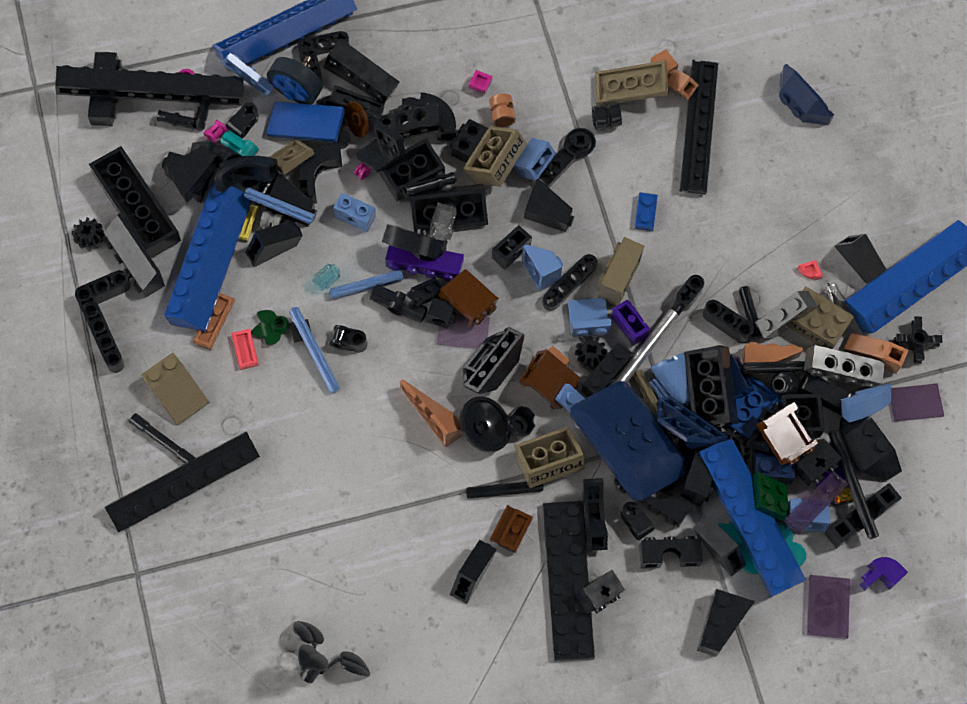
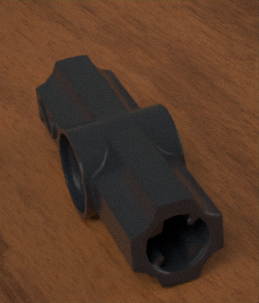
(393, 302)

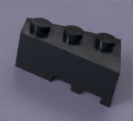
(722, 619)

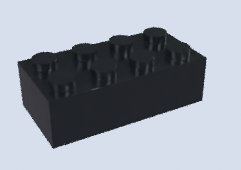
(712, 385)

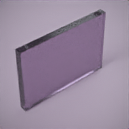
(461, 335)
(916, 402)

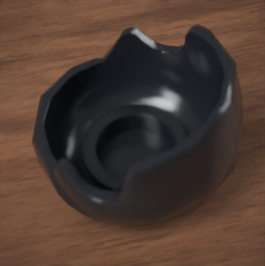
(520, 421)

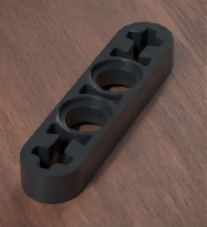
(568, 281)

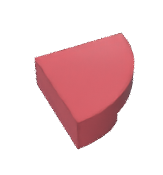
(810, 270)

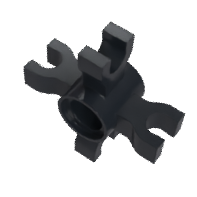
(917, 332)

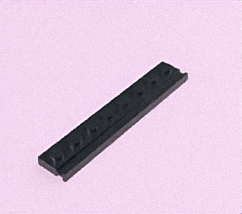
(699, 128)
(181, 481)

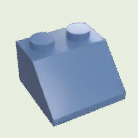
(542, 266)

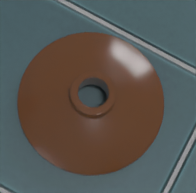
(357, 119)

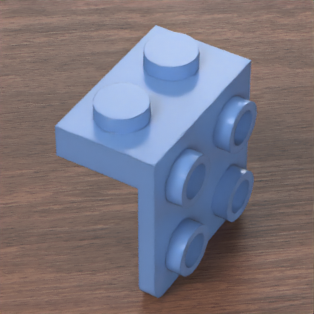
(588, 317)

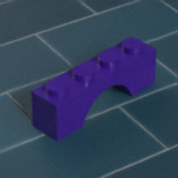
(444, 267)

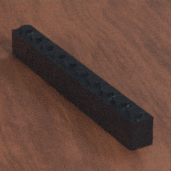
(149, 85)

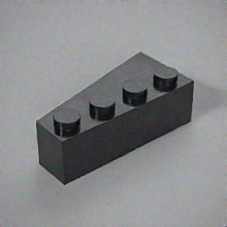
(360, 71)

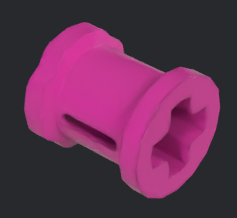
(215, 131)

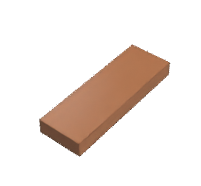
(218, 318)

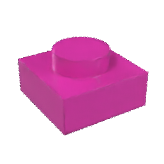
(480, 82)

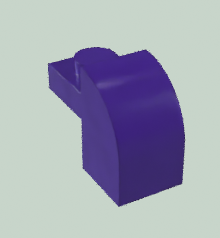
(885, 569)

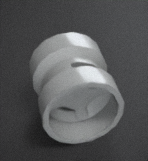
(269, 219)

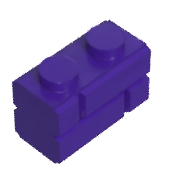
(630, 322)

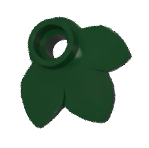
(267, 328)

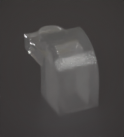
(442, 222)

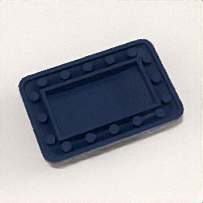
(630, 440)

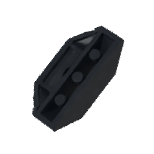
(493, 361)
(869, 449)

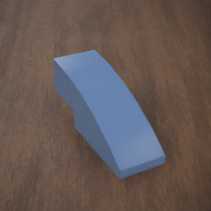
(866, 402)

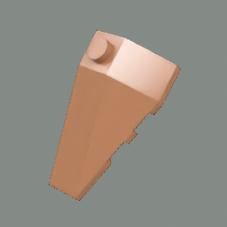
(438, 418)

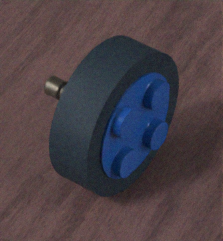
(295, 80)

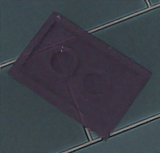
(828, 607)

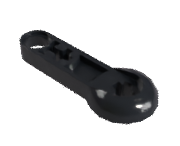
(569, 153)

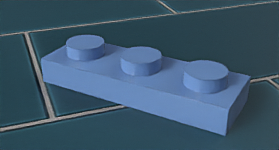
(249, 74)

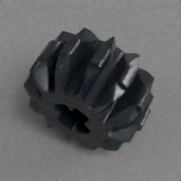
(81, 230)
(590, 358)

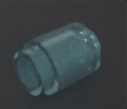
(326, 276)

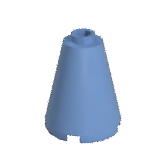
(673, 377)

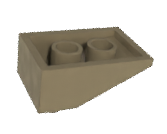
(175, 388)

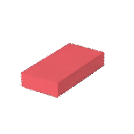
(245, 349)

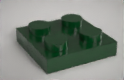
(770, 496)

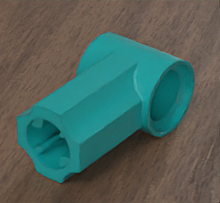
(243, 147)

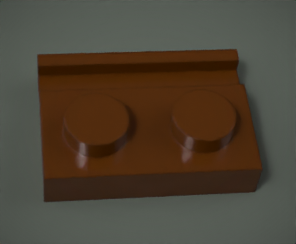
(511, 528)

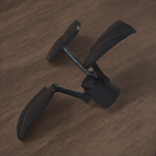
(314, 663)

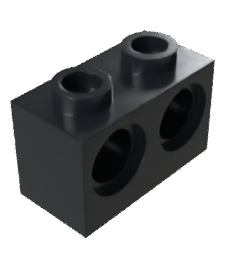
(467, 140)

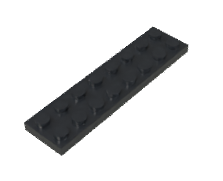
(566, 575)

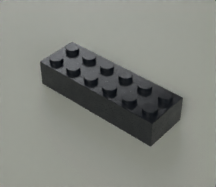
(135, 201)

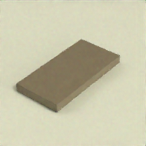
(632, 83)

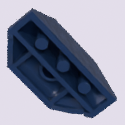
(802, 98)
(686, 425)

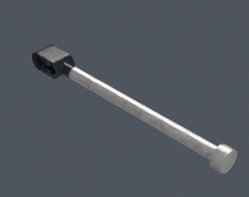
(659, 331)

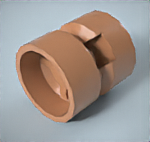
(503, 112)

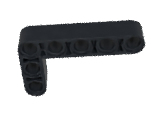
(98, 320)

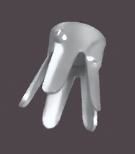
(833, 292)

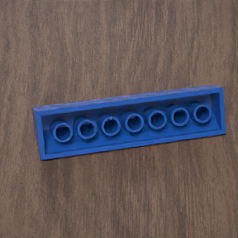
(283, 28)
(208, 258)
(910, 279)
(755, 529)

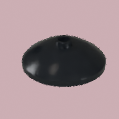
(484, 424)

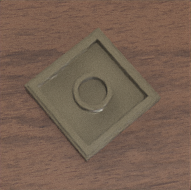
(292, 155)

